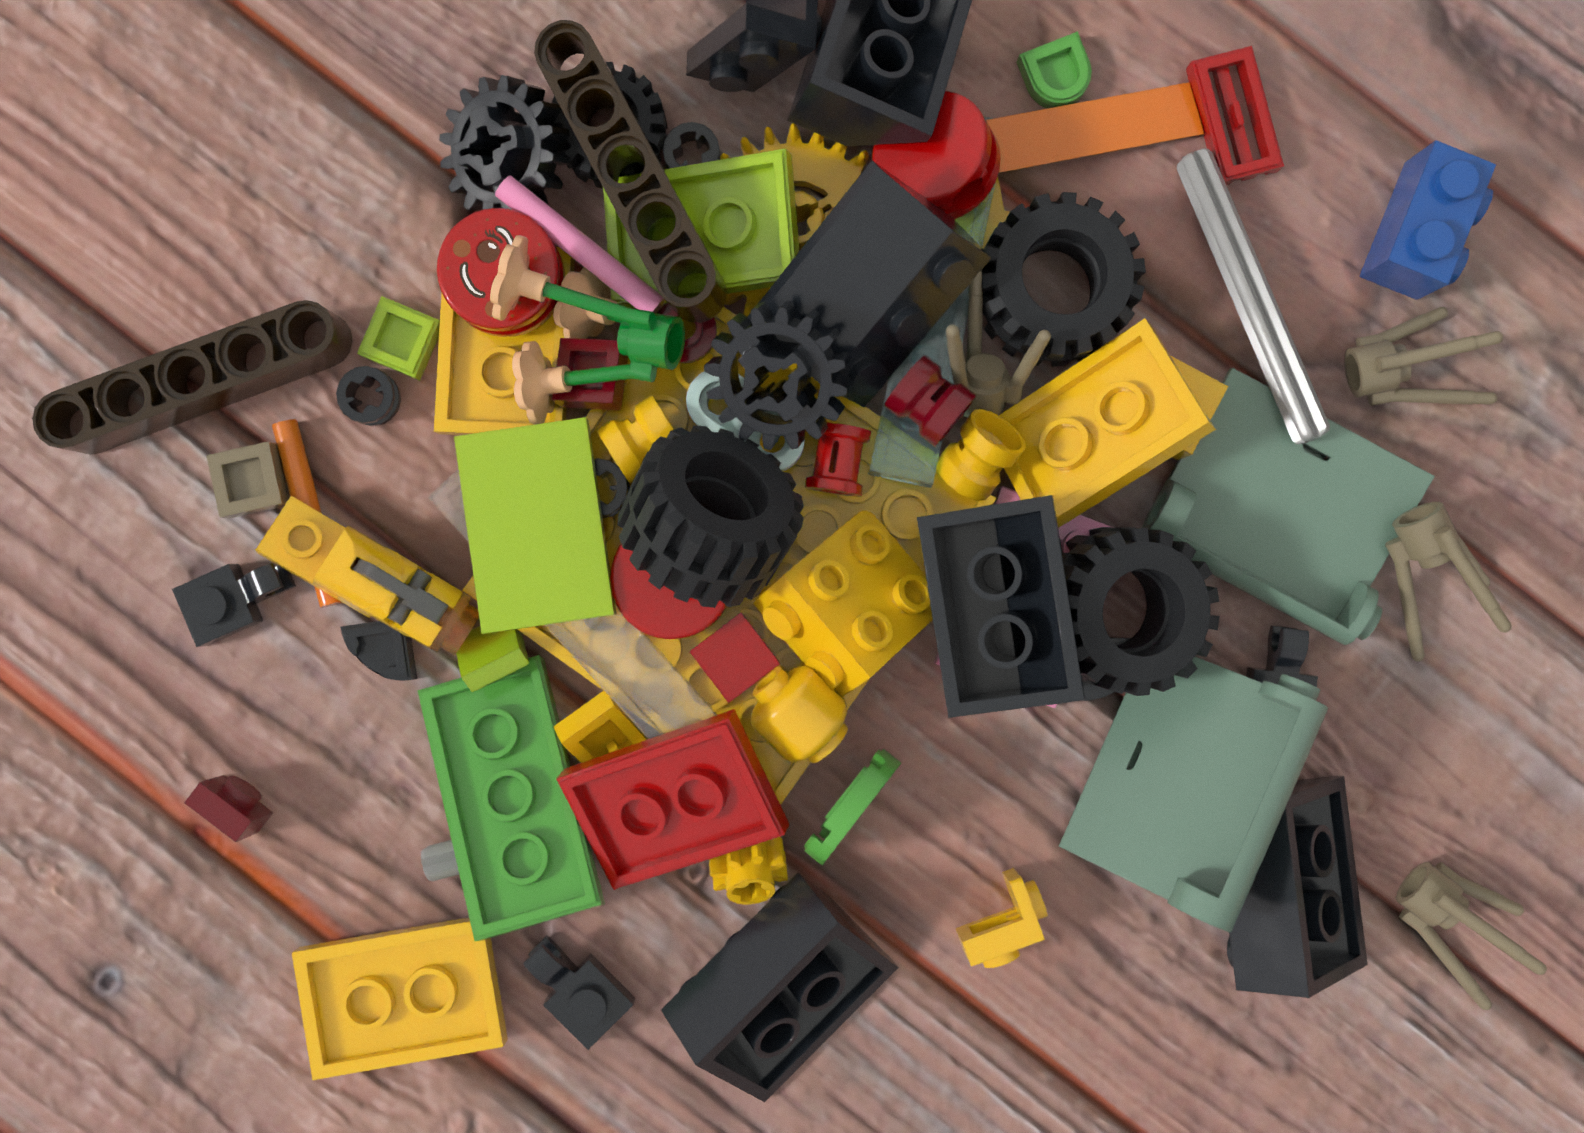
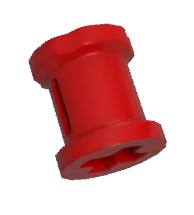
(839, 460)

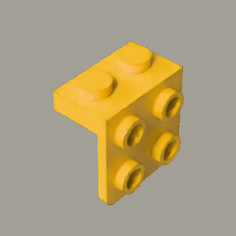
(849, 603)

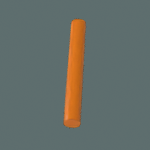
(298, 477)

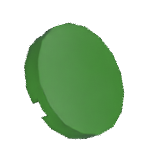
(852, 805)

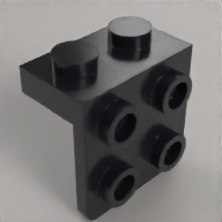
(756, 44)

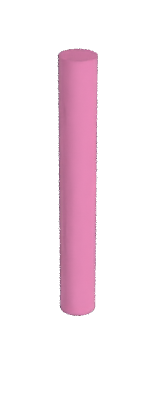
(580, 246)

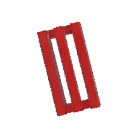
(1257, 106)

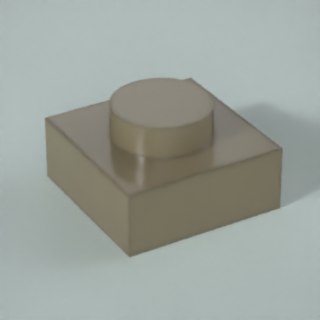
(247, 480)

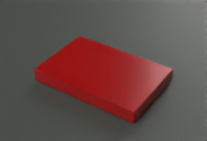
(674, 800)

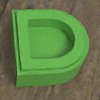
(1056, 71)

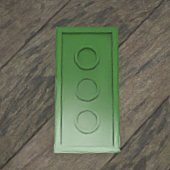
(505, 812)

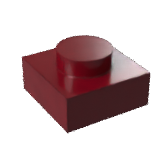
(589, 354)
(230, 806)

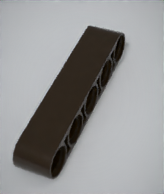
(612, 148)
(165, 377)

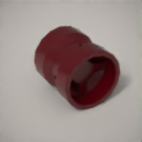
(929, 400)

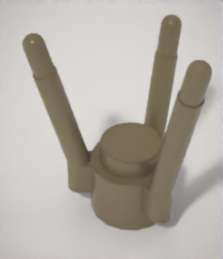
(1378, 366)
(985, 372)
(1432, 540)
(1435, 898)

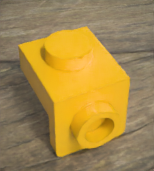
(597, 729)
(999, 937)

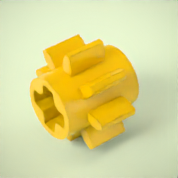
(750, 872)

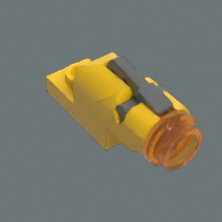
(368, 577)

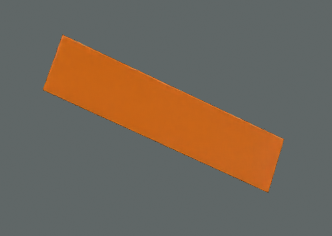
(1096, 126)

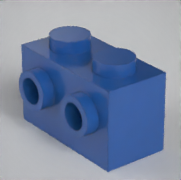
(1429, 220)

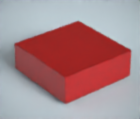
(734, 657)

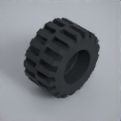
(1089, 240)
(710, 516)
(1175, 608)

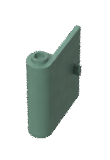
(1284, 518)
(1196, 786)

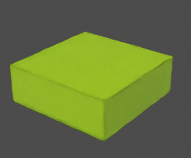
(400, 338)
(490, 657)

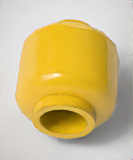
(799, 714)

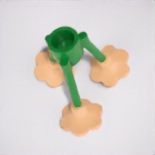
(582, 311)

